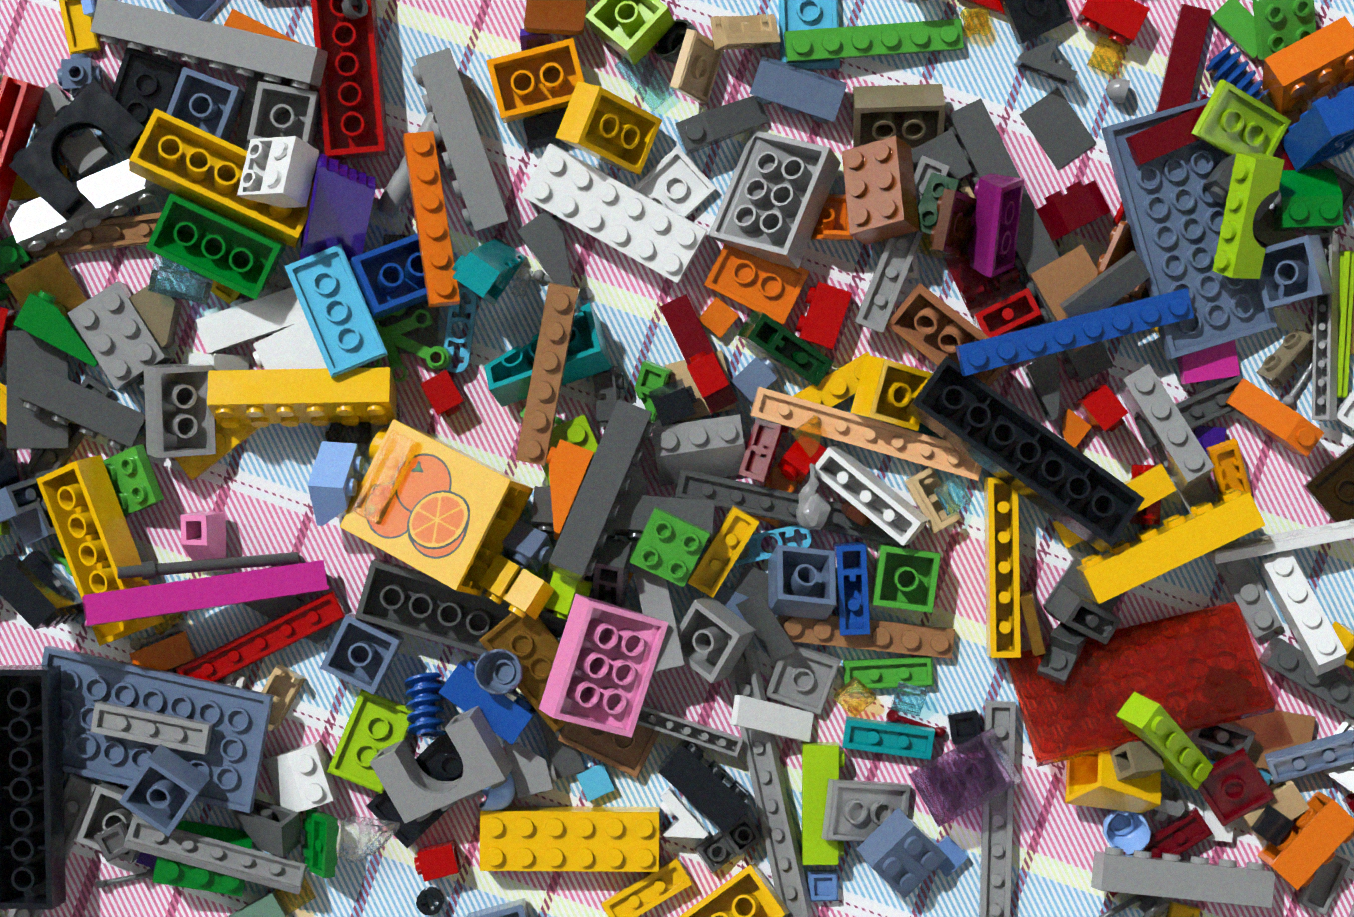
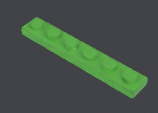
(873, 40)

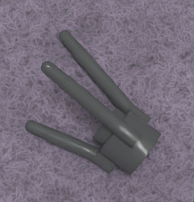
(1150, 906)

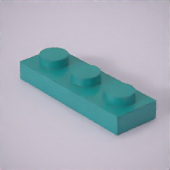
(888, 738)

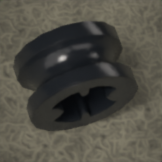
(424, 907)

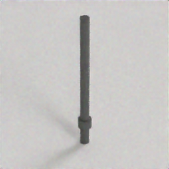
(150, 570)

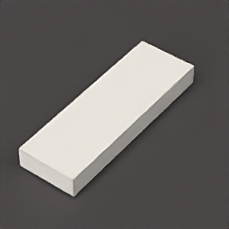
(772, 718)

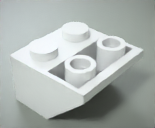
(278, 171)

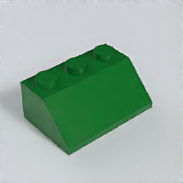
(192, 877)

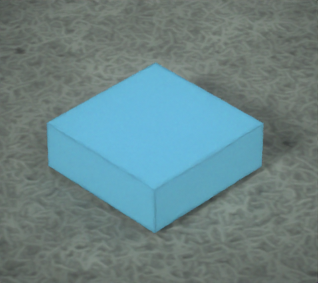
(595, 781)

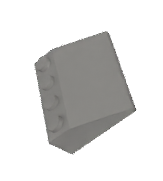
(775, 197)

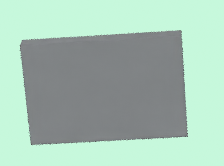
(860, 807)

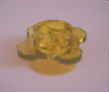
(981, 15)

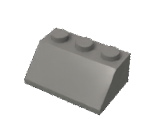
(178, 411)
(701, 446)

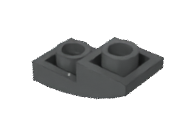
(724, 846)

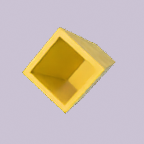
(1094, 783)

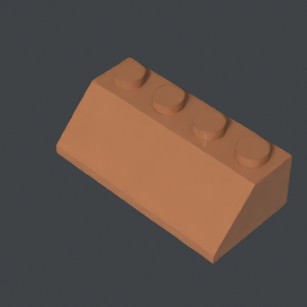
(937, 329)

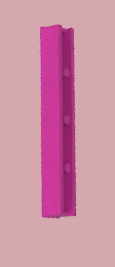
(204, 593)

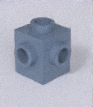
(89, 70)

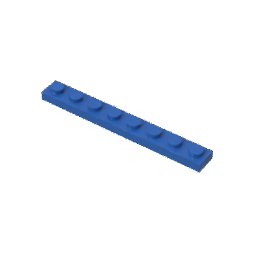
(1074, 332)

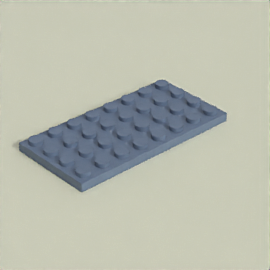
(1178, 235)
(237, 716)

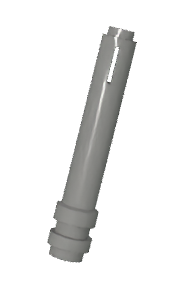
(399, 186)

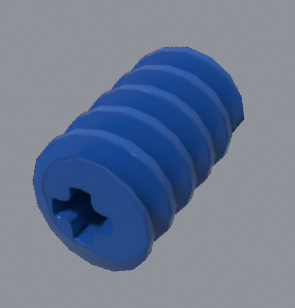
(1233, 72)
(423, 705)

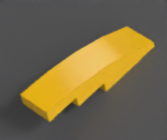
(1151, 485)

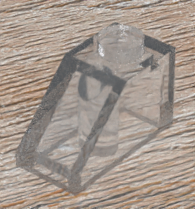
(363, 836)

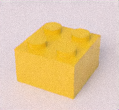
(887, 391)

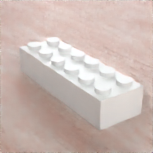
(614, 213)

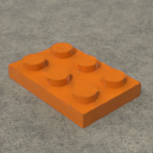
(756, 282)

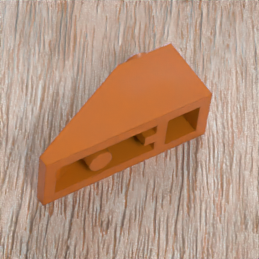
(1275, 418)
(566, 474)

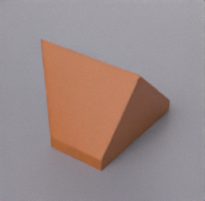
(833, 220)

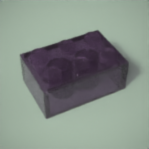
(965, 777)

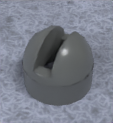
(362, 8)

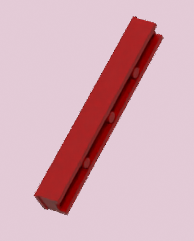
(17, 115)

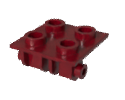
(977, 288)

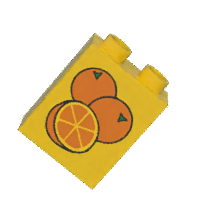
(445, 512)

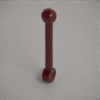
(893, 715)

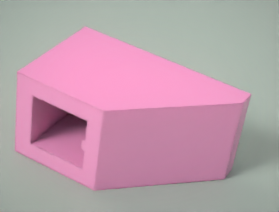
(204, 535)

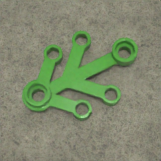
(392, 337)

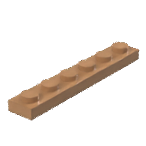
(547, 373)
(883, 636)

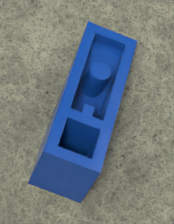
(852, 588)

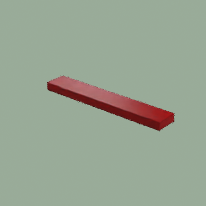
(266, 639)

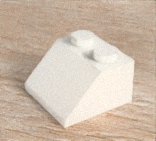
(301, 777)

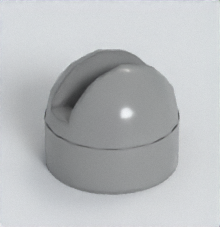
(1118, 89)

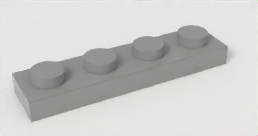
(151, 727)

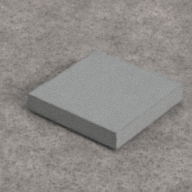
(803, 679)

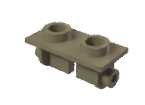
(1295, 347)

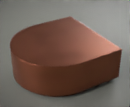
(855, 514)

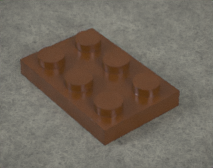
(953, 224)

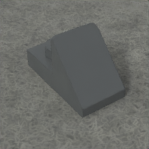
(1038, 61)
(1061, 654)

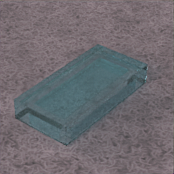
(646, 81)

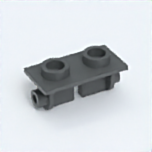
(609, 384)

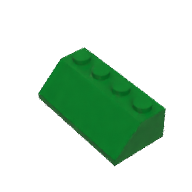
(215, 246)

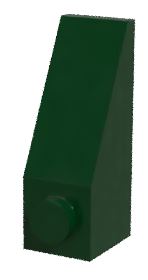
(785, 347)

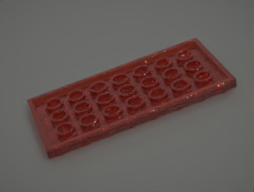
(1188, 663)

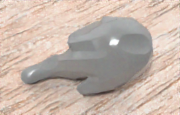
(812, 508)

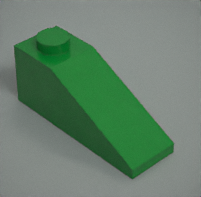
(51, 323)

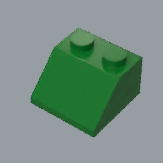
(1308, 201)

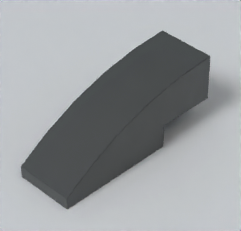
(1045, 382)

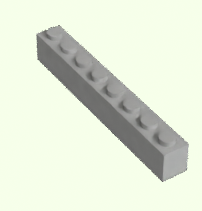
(210, 42)

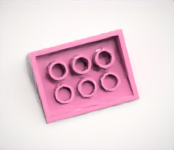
(603, 666)

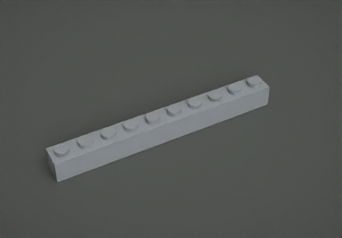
(1326, 339)
(690, 730)

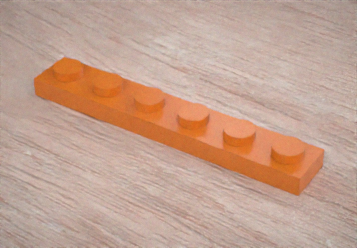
(431, 219)

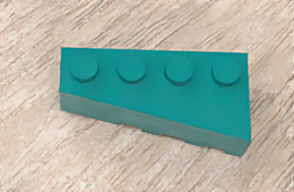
(488, 269)
(587, 355)

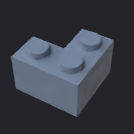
(27, 509)

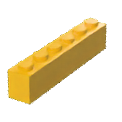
(1002, 569)

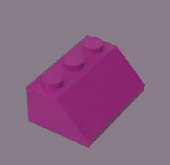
(995, 223)

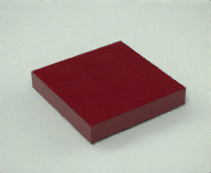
(1235, 787)

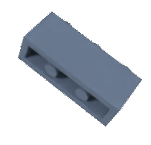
(797, 89)

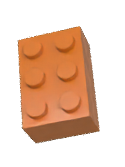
(1310, 66)
(1309, 841)

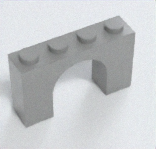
(1186, 457)
(418, 794)

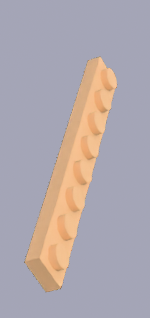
(865, 433)

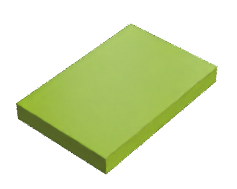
(1239, 122)
(370, 728)

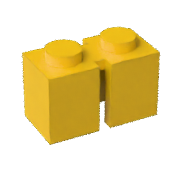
(517, 587)

